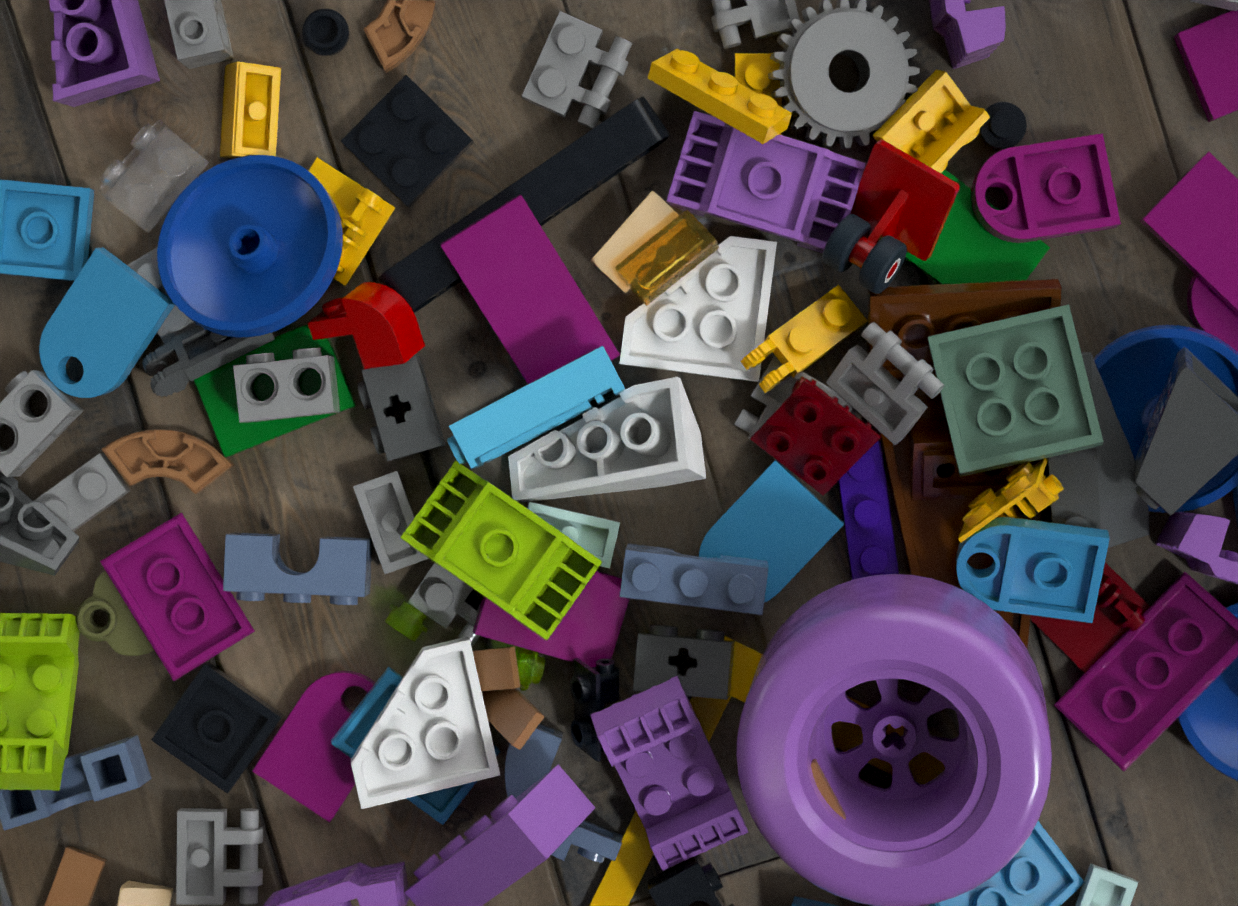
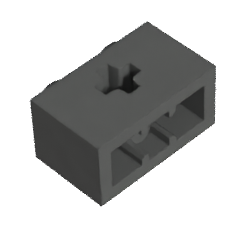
(410, 384)
(707, 679)

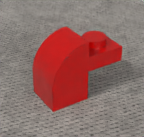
(379, 321)

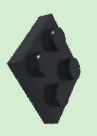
(407, 141)
(217, 727)

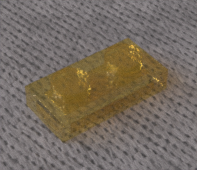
(667, 257)

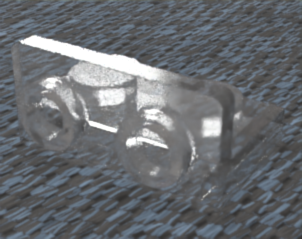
(151, 175)

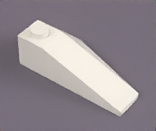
(626, 445)

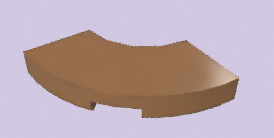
(399, 30)
(167, 455)

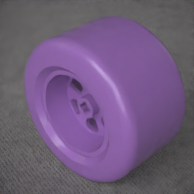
(912, 838)

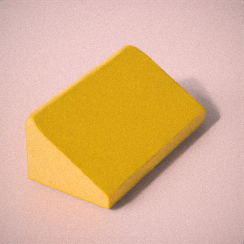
(250, 110)

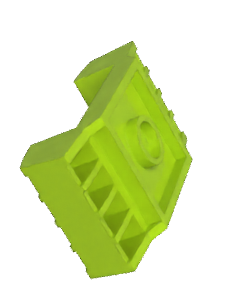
(501, 550)
(36, 697)

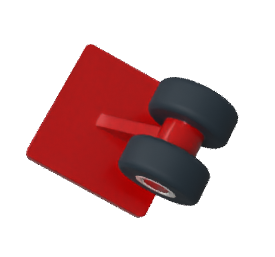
(902, 206)

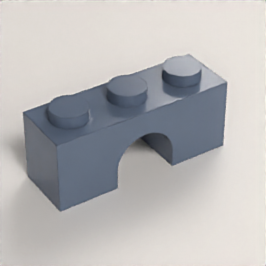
(256, 568)
(694, 581)
(85, 777)

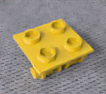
(361, 215)
(1025, 488)

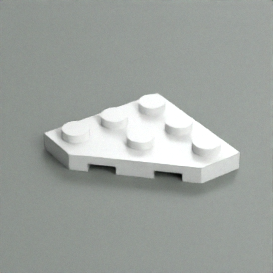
(707, 315)
(428, 731)

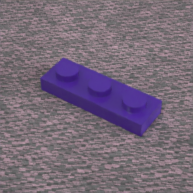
(868, 517)

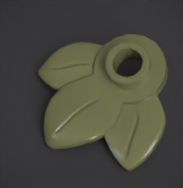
(122, 629)

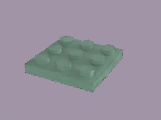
(1015, 391)

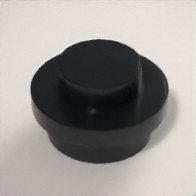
(325, 32)
(1005, 126)

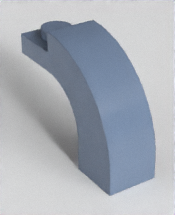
(533, 762)

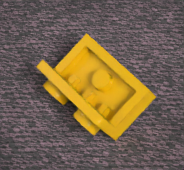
(933, 122)

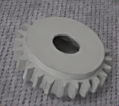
(806, 64)

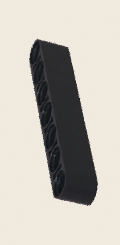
(546, 190)

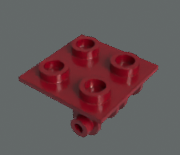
(815, 436)
(1115, 612)

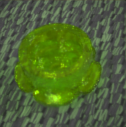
(407, 620)
(529, 667)

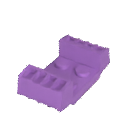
(967, 34)
(769, 186)
(1200, 542)
(669, 772)
(371, 887)

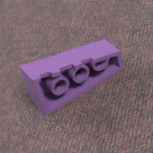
(99, 50)
(503, 847)

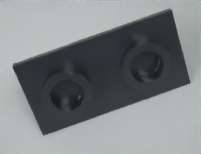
(590, 692)

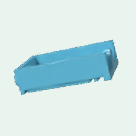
(534, 409)

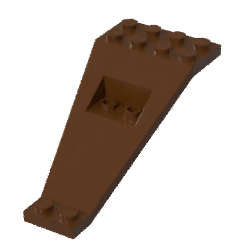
(929, 497)

